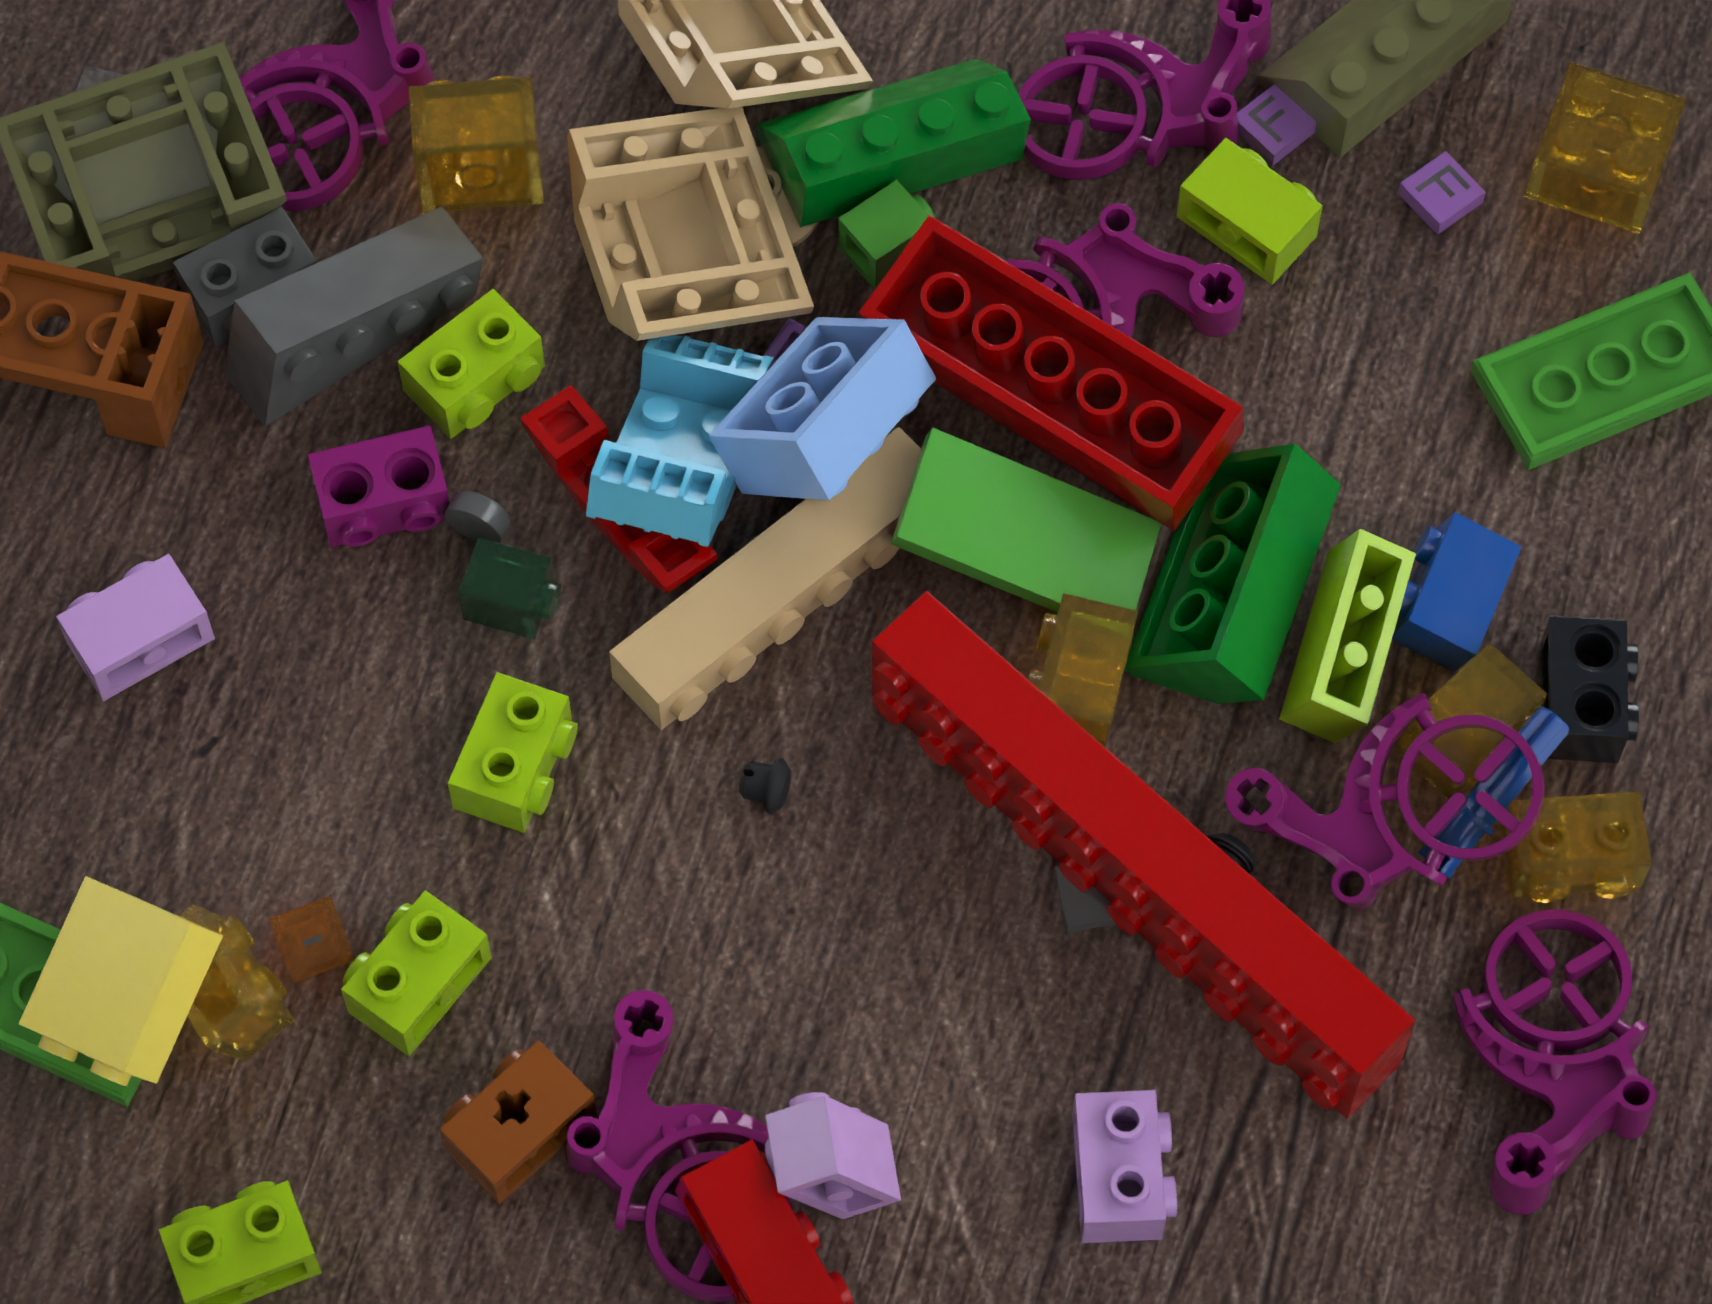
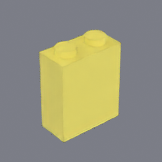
(119, 983)

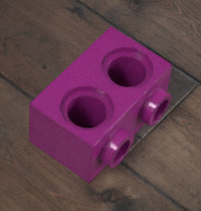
(377, 471)

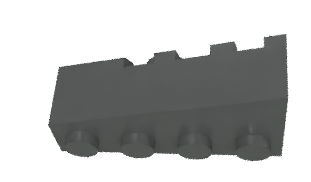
(346, 311)

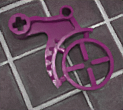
(368, 68)
(1192, 97)
(1124, 269)
(1358, 833)
(1584, 1090)
(639, 1133)

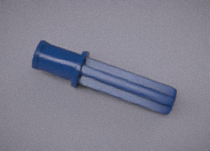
(1543, 733)

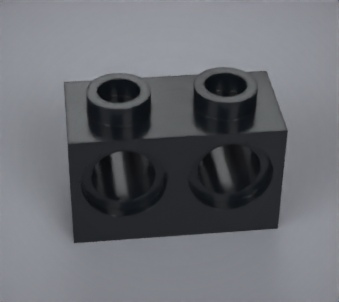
(1597, 690)

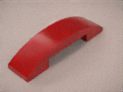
(569, 441)

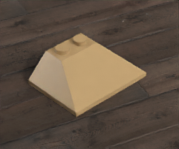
(743, 50)
(682, 224)

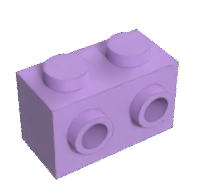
(135, 626)
(831, 1156)
(1121, 1166)

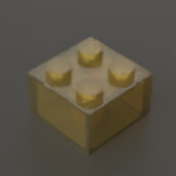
(476, 144)
(1605, 147)

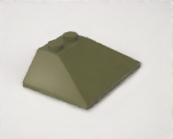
(142, 166)

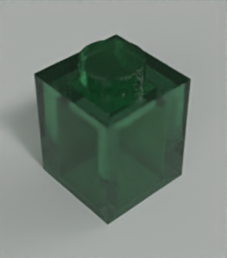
(508, 589)

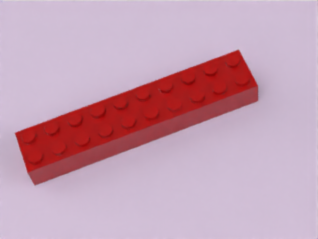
(1140, 854)

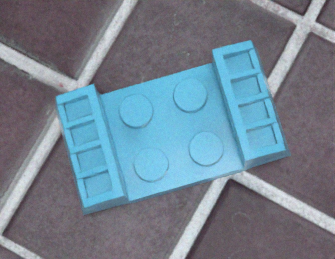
(664, 464)

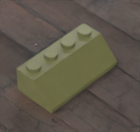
(1378, 59)

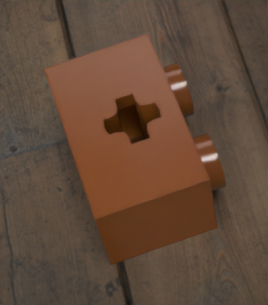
(509, 1153)

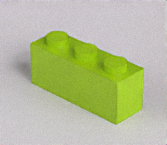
(1347, 636)

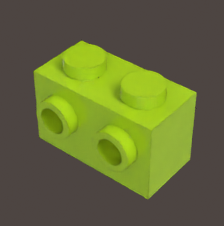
(1249, 210)
(472, 364)
(512, 753)
(415, 972)
(240, 1247)

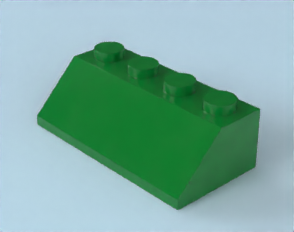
(905, 131)
(1235, 576)

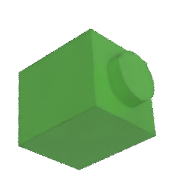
(880, 230)

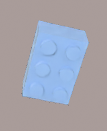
(823, 408)

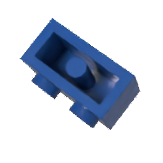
(1454, 590)

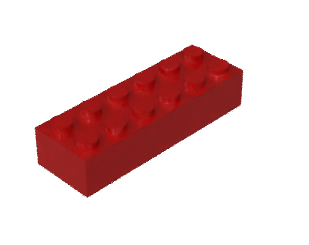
(1058, 373)

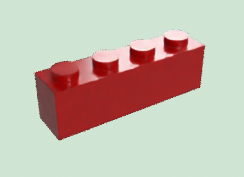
(755, 1235)

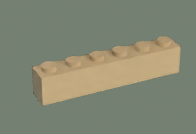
(766, 589)

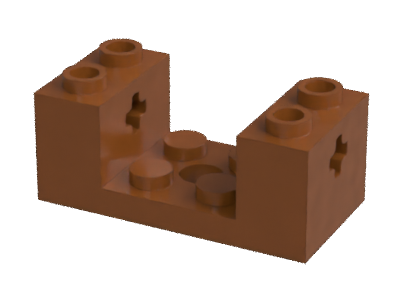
(123, 346)

